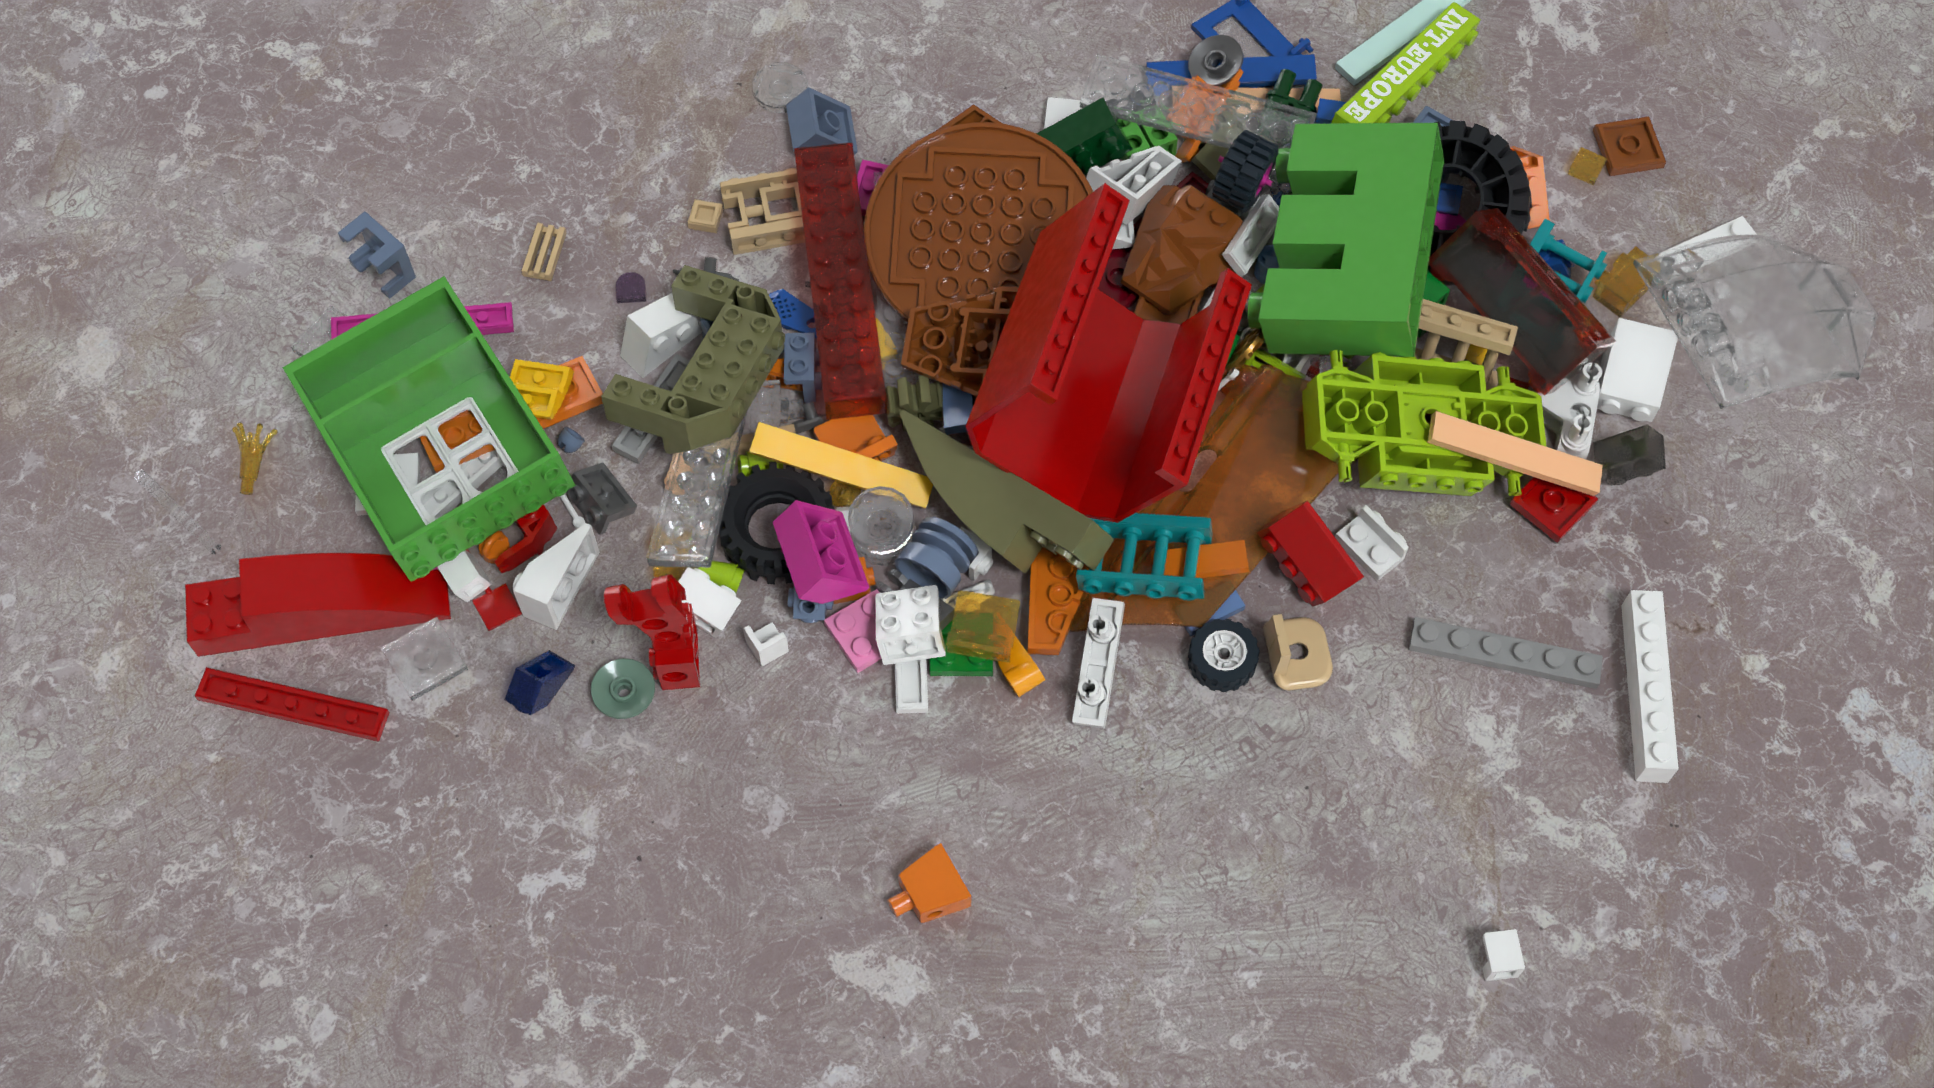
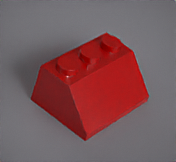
(1309, 554)

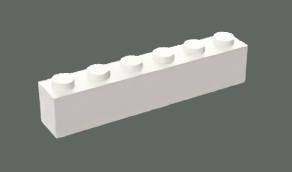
(1649, 687)

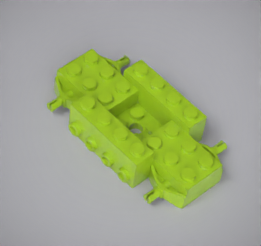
(1382, 421)

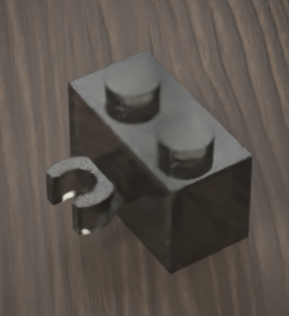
(1630, 455)

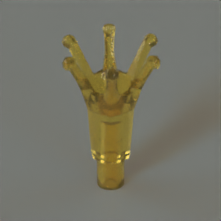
(250, 455)

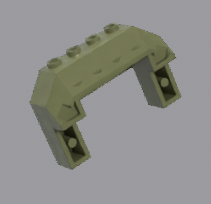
(721, 374)

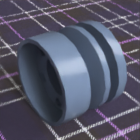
(937, 555)

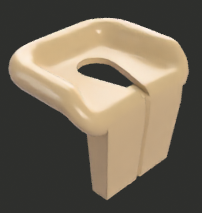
(1295, 673)

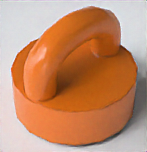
(493, 546)

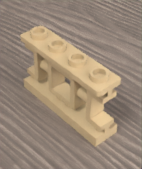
(778, 229)

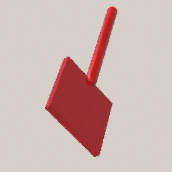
(497, 606)

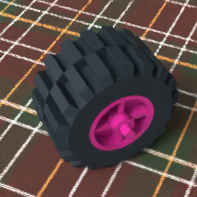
(1245, 170)

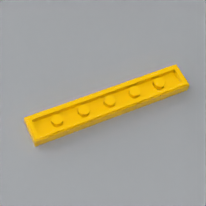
(838, 463)

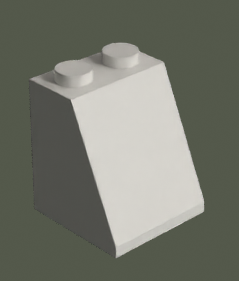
(1636, 370)

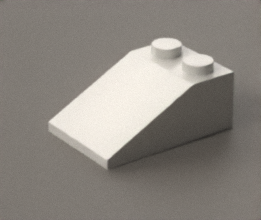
(555, 577)

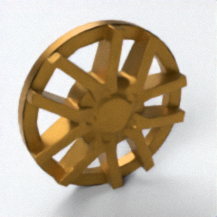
(1245, 349)

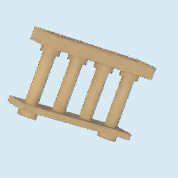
(1467, 329)

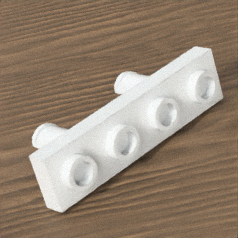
(1098, 663)

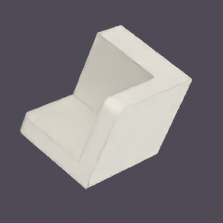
(465, 576)
(766, 643)
(1503, 955)

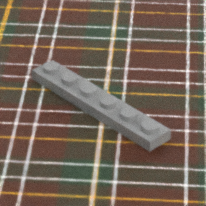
(1506, 653)

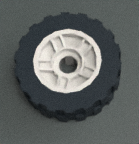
(1231, 640)

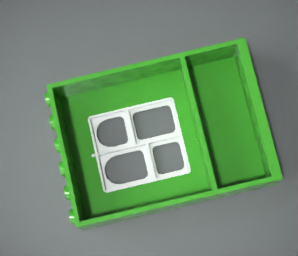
(402, 381)

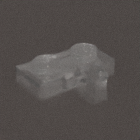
(773, 408)

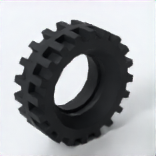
(753, 493)

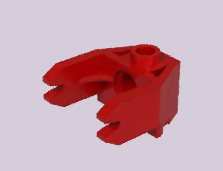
(537, 530)

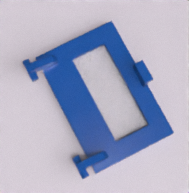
(1250, 29)

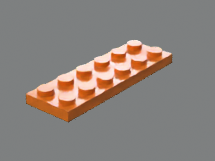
(581, 396)

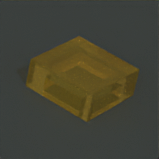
(1587, 166)

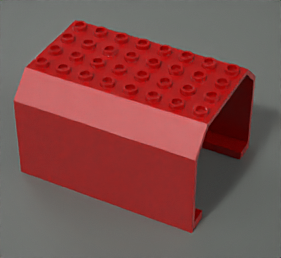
(1090, 392)

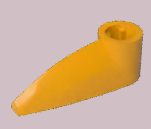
(1021, 671)

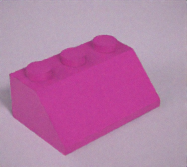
(819, 553)

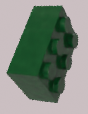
(1089, 136)

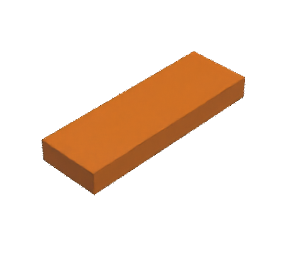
(1213, 560)

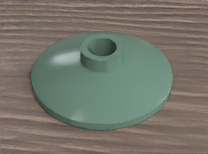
(622, 675)

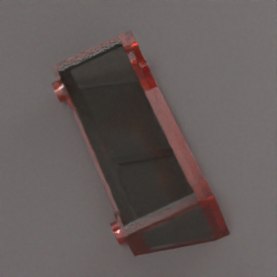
(1517, 287)

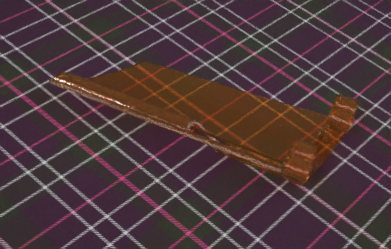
(1254, 478)

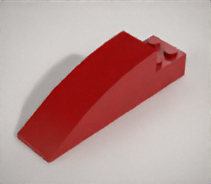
(308, 599)

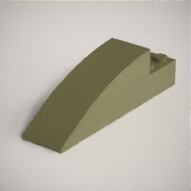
(1003, 507)

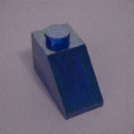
(538, 682)

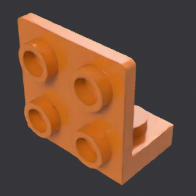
(857, 435)

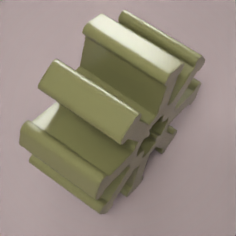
(919, 399)

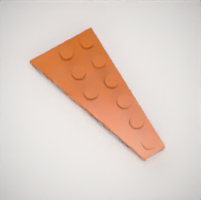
(1051, 602)

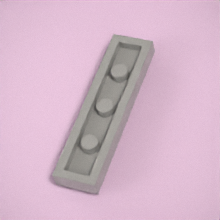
(636, 443)

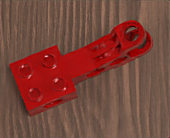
(667, 623)

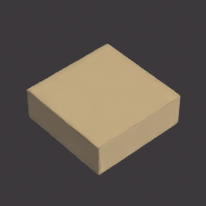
(705, 216)

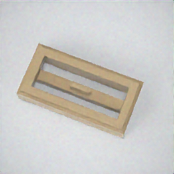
(549, 231)

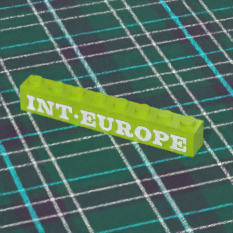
(1412, 68)

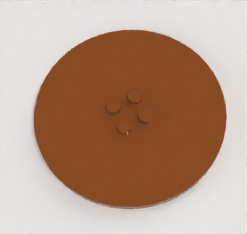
(965, 212)

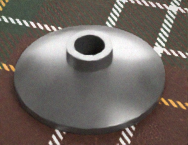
(1212, 52)

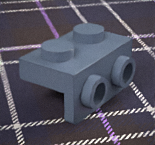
(801, 363)

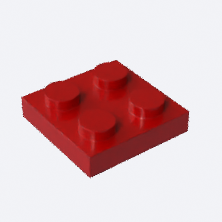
(1552, 506)

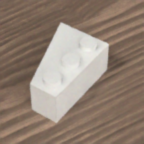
(1137, 177)
(657, 334)

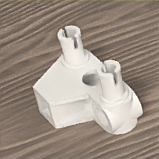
(1572, 411)

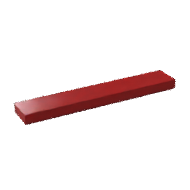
(292, 704)

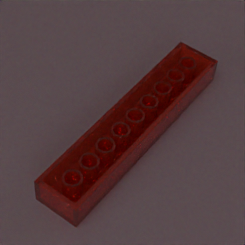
(840, 282)

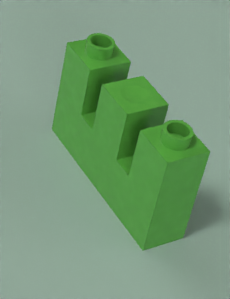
(1351, 239)

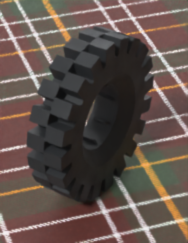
(1492, 168)

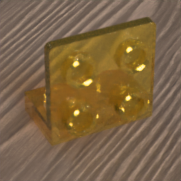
(983, 626)

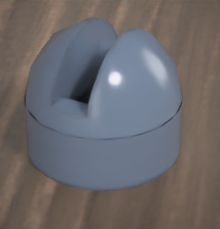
(570, 439)

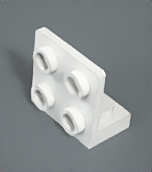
(909, 625)

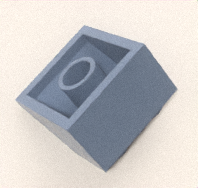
(819, 121)

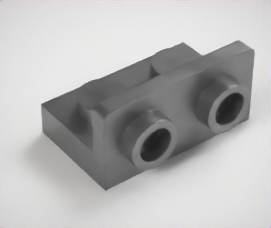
(600, 497)

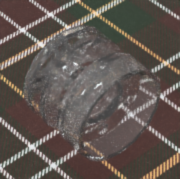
(881, 510)

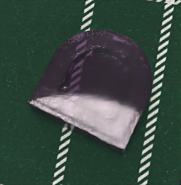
(631, 288)

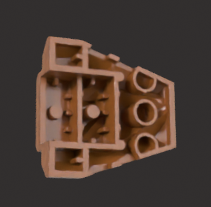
(1179, 247)
(957, 338)

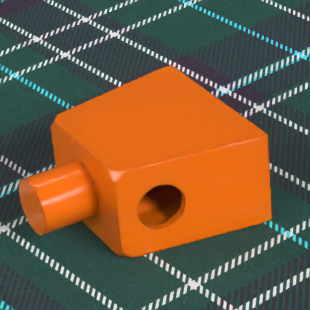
(931, 888)

